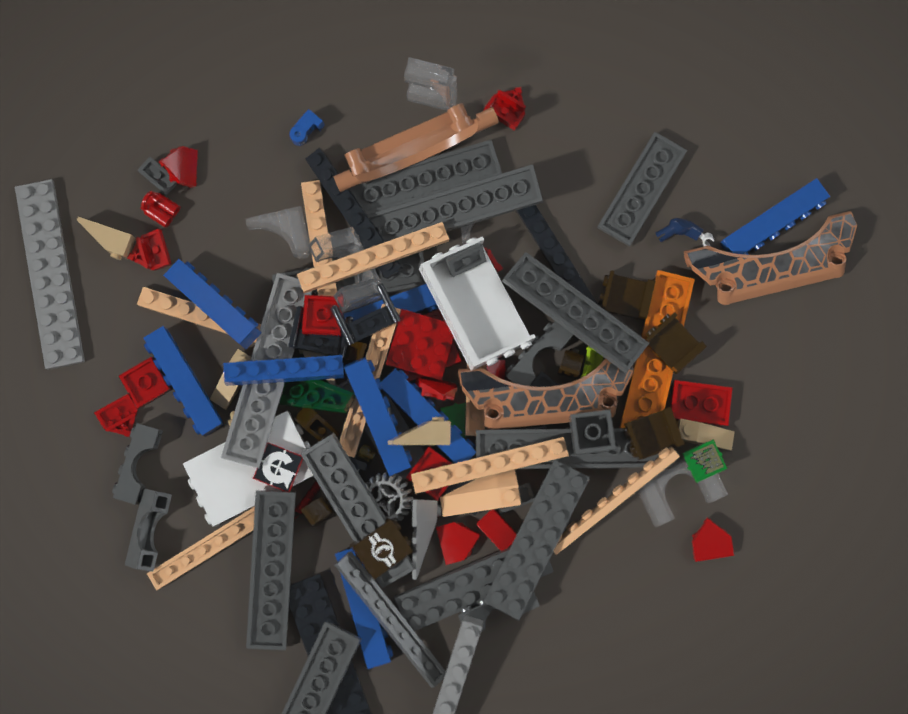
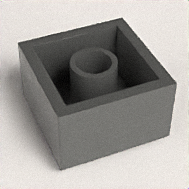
(592, 432)

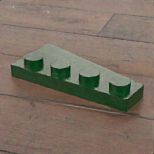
(316, 395)

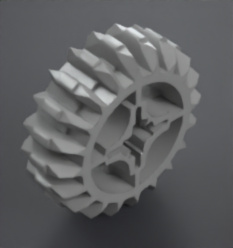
(384, 490)

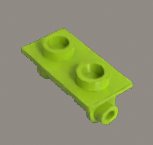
(592, 361)

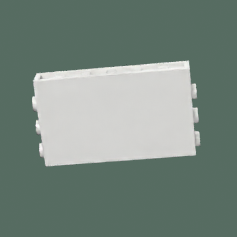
(476, 309)
(228, 486)

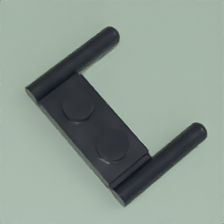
(369, 323)
(321, 344)

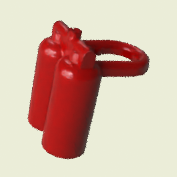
(159, 208)

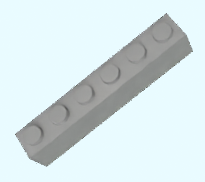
(458, 665)

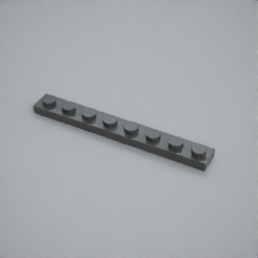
(391, 619)

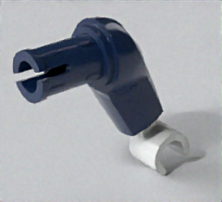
(684, 227)

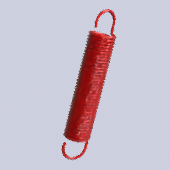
(308, 497)

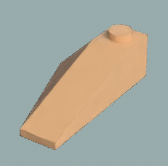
(483, 494)

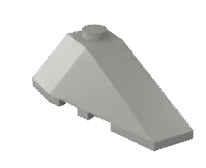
(424, 522)

